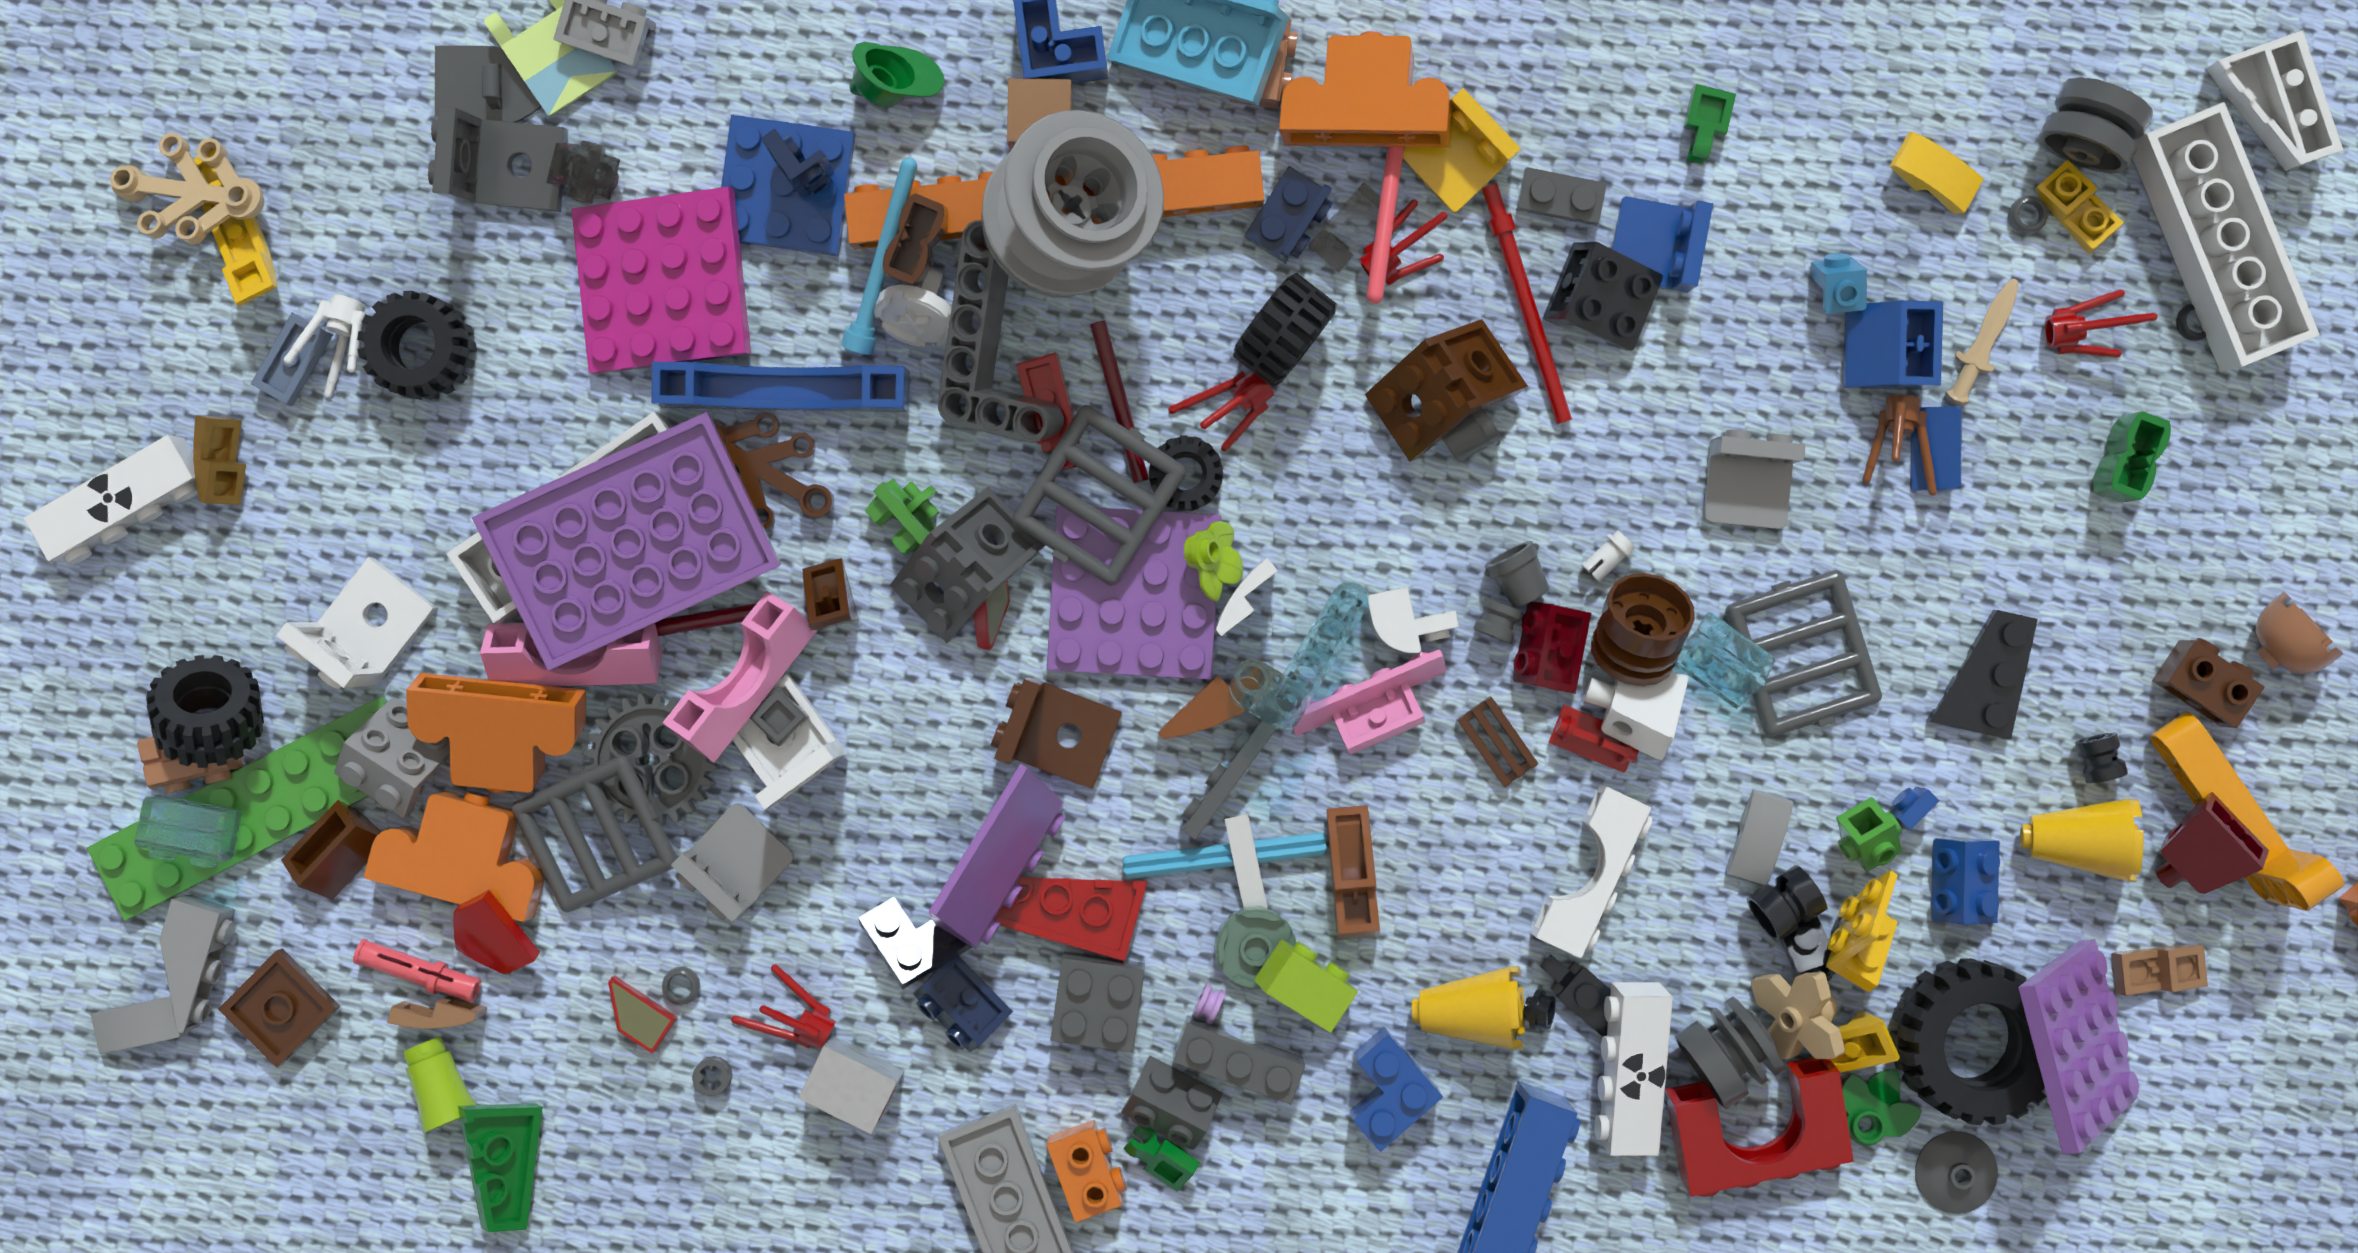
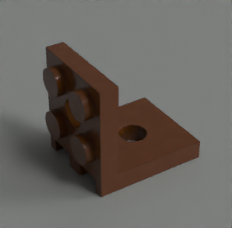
(1447, 383)
(1033, 728)

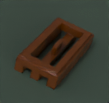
(1517, 770)

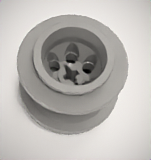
(1025, 204)

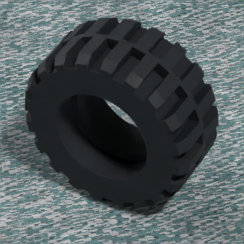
(1922, 1034)

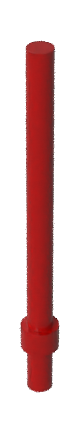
(1502, 227)

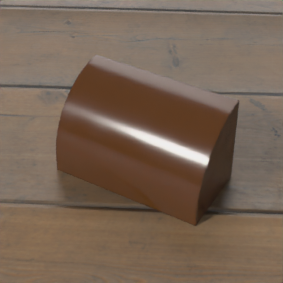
(332, 851)

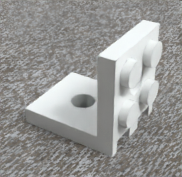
(344, 641)
(796, 760)

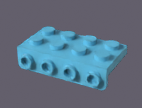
(1202, 43)

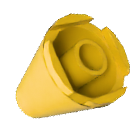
(2089, 838)
(1475, 1009)

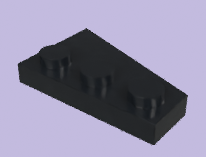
(1991, 679)

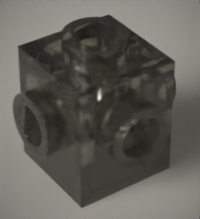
(584, 171)

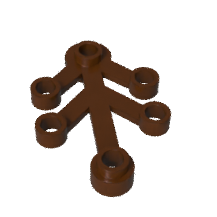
(754, 466)

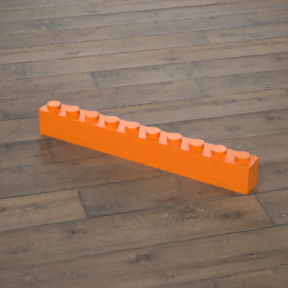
(1190, 186)

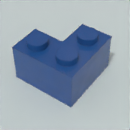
(1057, 53)
(1401, 1093)

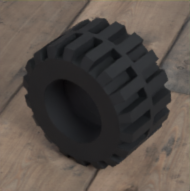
(1284, 329)
(384, 337)
(200, 686)

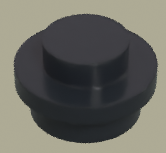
(1539, 1010)

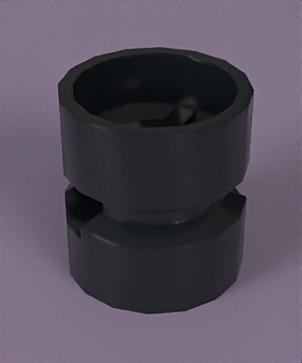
(1791, 900)

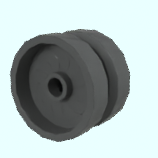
(2096, 125)

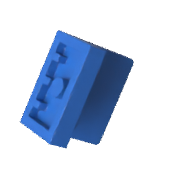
(1664, 239)

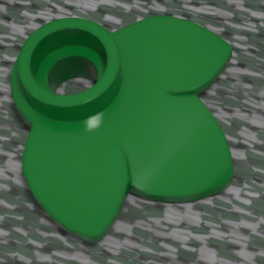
(1880, 1102)

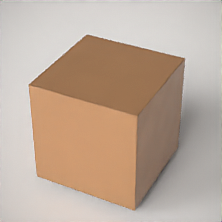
(1033, 100)

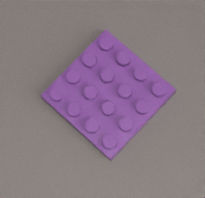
(1146, 622)
(2079, 1045)

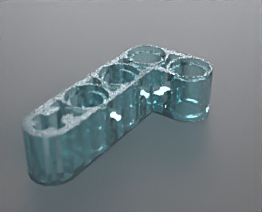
(1311, 653)

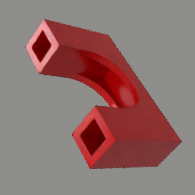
(1811, 1141)

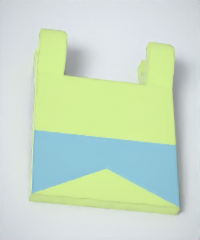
(549, 68)

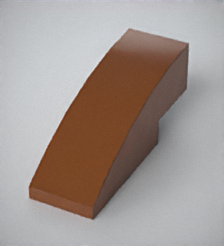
(1206, 709)
(1352, 873)

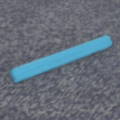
(1220, 855)

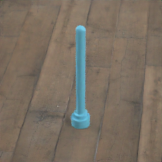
(860, 334)

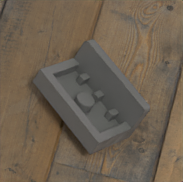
(1172, 1103)

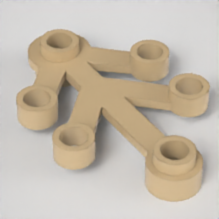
(192, 192)

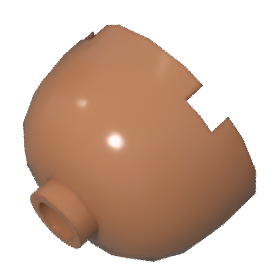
(2293, 638)

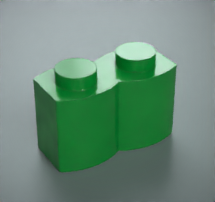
(2132, 450)

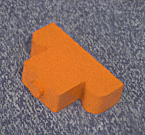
(1367, 98)
(495, 727)
(458, 855)

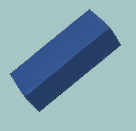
(1945, 443)

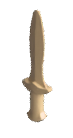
(1977, 356)

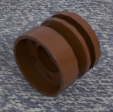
(1642, 629)

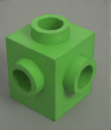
(1869, 835)

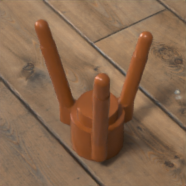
(1900, 417)

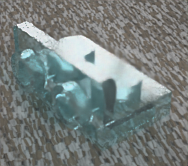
(1725, 661)

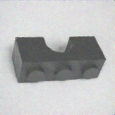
(1244, 1064)

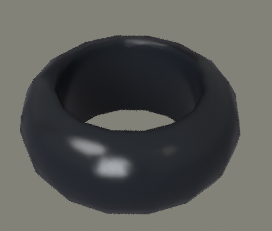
(2182, 327)

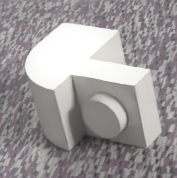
(1394, 621)

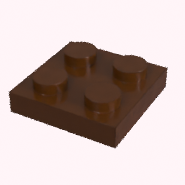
(279, 1007)

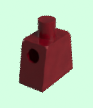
(2210, 849)

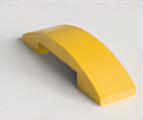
(243, 249)

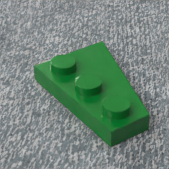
(502, 1161)

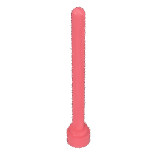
(1384, 224)

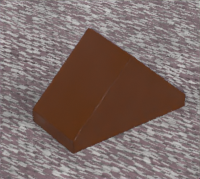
(828, 595)

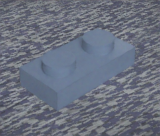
(287, 380)

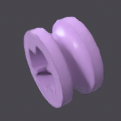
(1208, 1003)

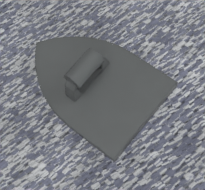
(481, 83)

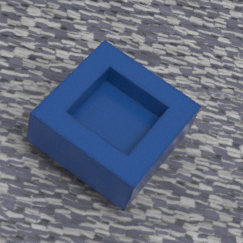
(1912, 806)

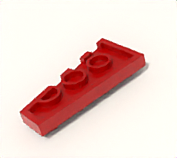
(1077, 912)

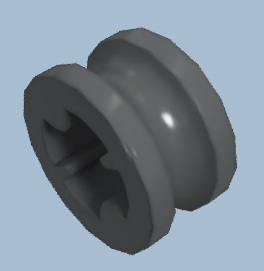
(699, 1074)

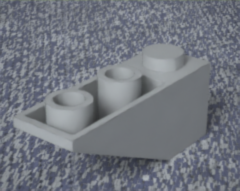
(191, 955)

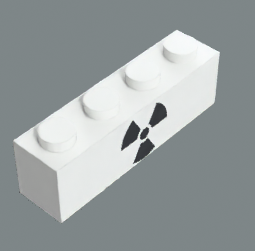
(115, 500)
(1634, 1068)

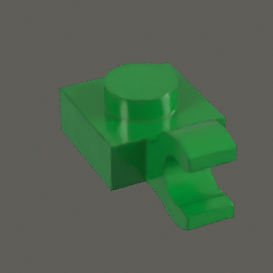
(1708, 116)
(1163, 1161)

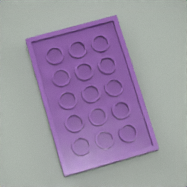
(627, 541)

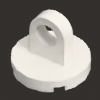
(915, 312)

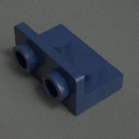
(804, 174)
(1288, 214)
(962, 1004)

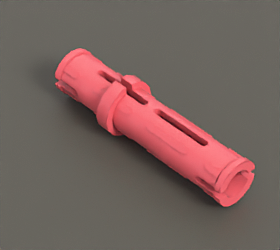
(433, 976)

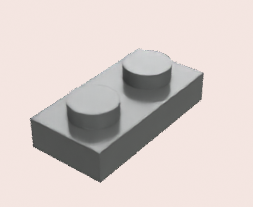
(1561, 196)

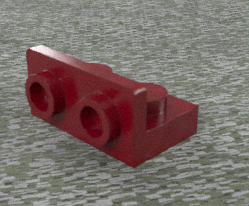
(1551, 646)

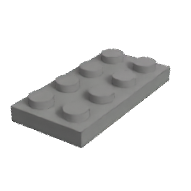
(1004, 1185)

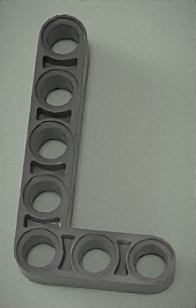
(983, 347)

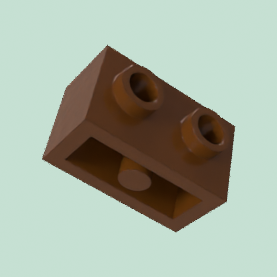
(2209, 682)

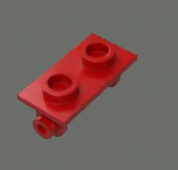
(1584, 736)

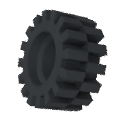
(1211, 472)

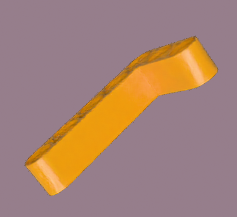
(2288, 875)

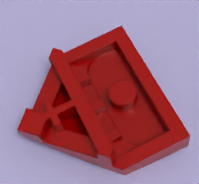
(491, 935)

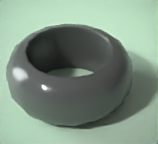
(2015, 220)
(691, 975)

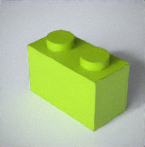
(1306, 985)

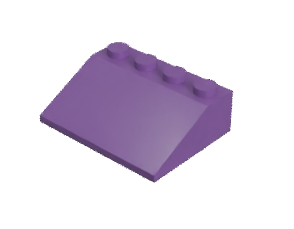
(997, 859)

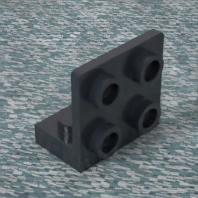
(1603, 294)

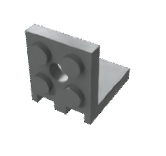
(477, 160)
(964, 564)

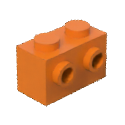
(1086, 1171)

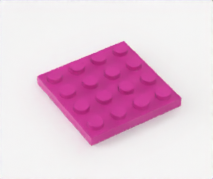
(661, 280)

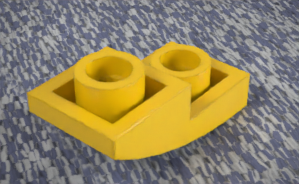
(1935, 169)
(2075, 205)

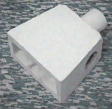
(1640, 714)

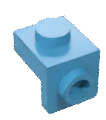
(1842, 283)

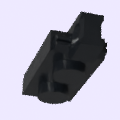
(1579, 991)

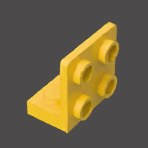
(1475, 154)
(1864, 934)

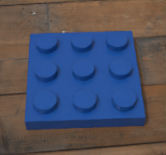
(767, 203)

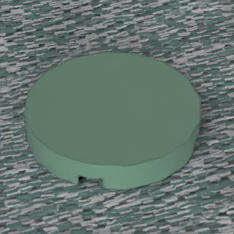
(1247, 942)

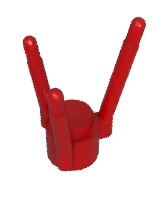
(1392, 273)
(2066, 329)
(1249, 393)
(808, 1031)

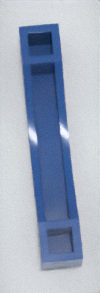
(780, 388)

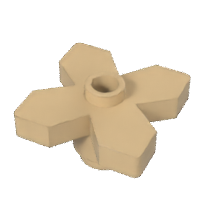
(1801, 1014)

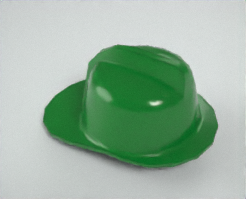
(892, 73)

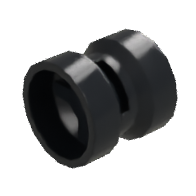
(2101, 758)

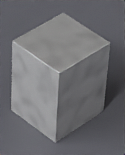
(850, 1084)

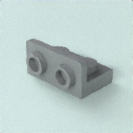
(604, 29)

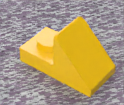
(1865, 1043)

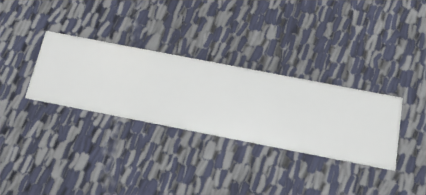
(1245, 861)

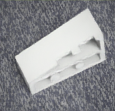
(2281, 99)

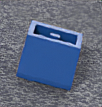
(1894, 346)

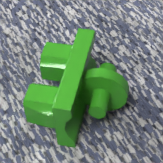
(909, 507)

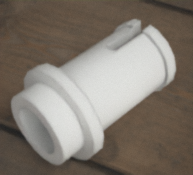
(1610, 553)

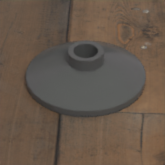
(1939, 1164)

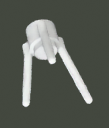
(344, 319)

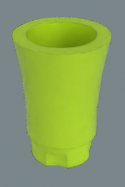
(436, 1084)

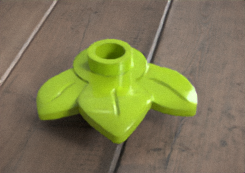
(1214, 558)

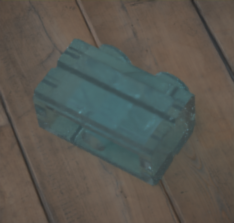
(187, 829)

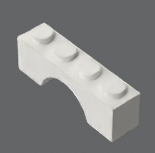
(1572, 918)

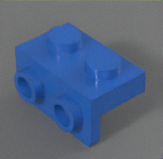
(1965, 881)

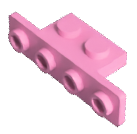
(1377, 706)

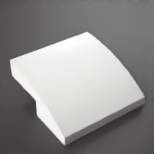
(1237, 606)

